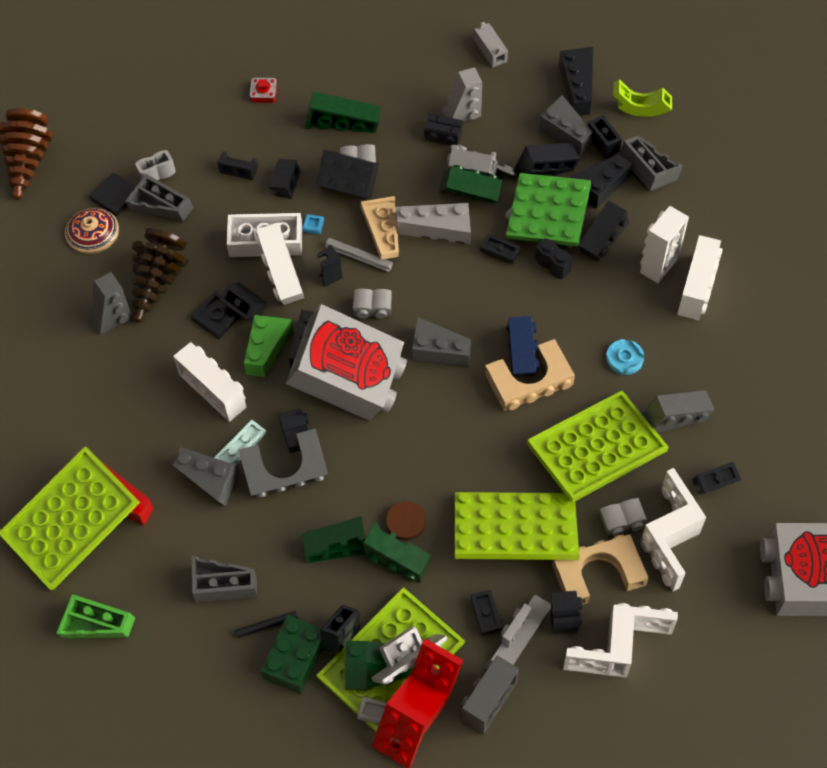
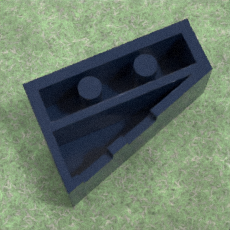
(522, 346)

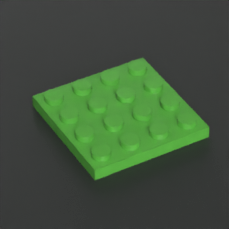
(548, 209)

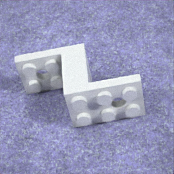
(672, 529)
(622, 623)

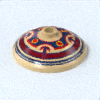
(91, 237)

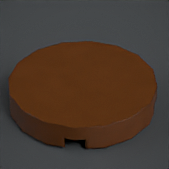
(406, 520)

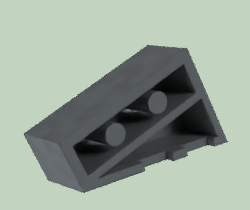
(678, 410)
(221, 581)

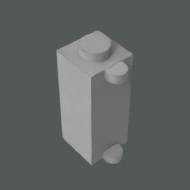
(490, 44)
(472, 160)

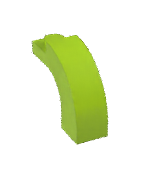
(642, 103)

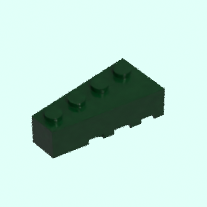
(341, 114)

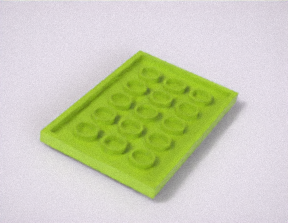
(597, 446)
(69, 518)
(515, 526)
(391, 620)

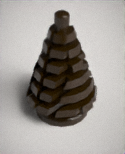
(155, 266)

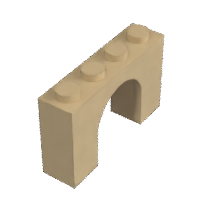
(514, 393)
(618, 551)

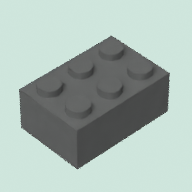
(489, 694)

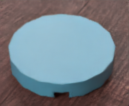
(624, 357)

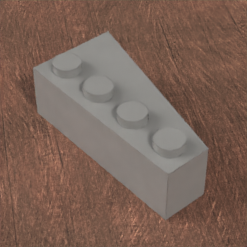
(435, 221)

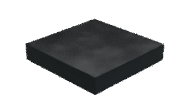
(112, 194)
(215, 316)

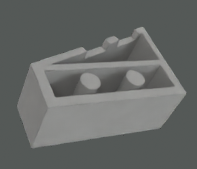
(466, 96)

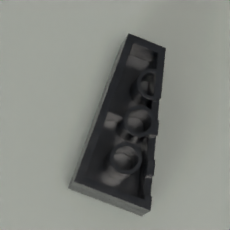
(577, 73)

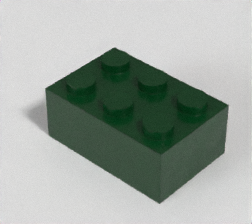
(293, 655)

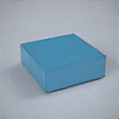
(313, 224)

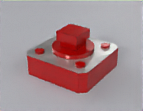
(263, 90)

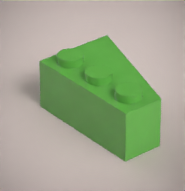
(265, 342)
(94, 620)

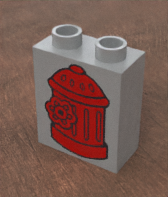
(347, 363)
(797, 568)

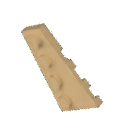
(382, 223)

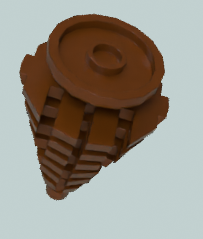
(23, 145)

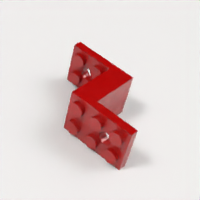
(417, 703)

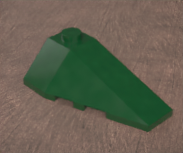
(363, 662)

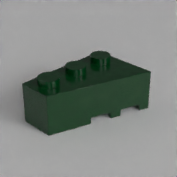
(471, 184)
(334, 541)
(395, 555)

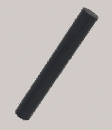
(264, 624)

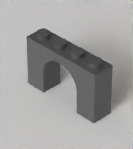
(311, 466)

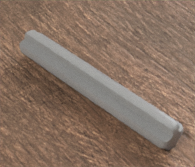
(359, 255)

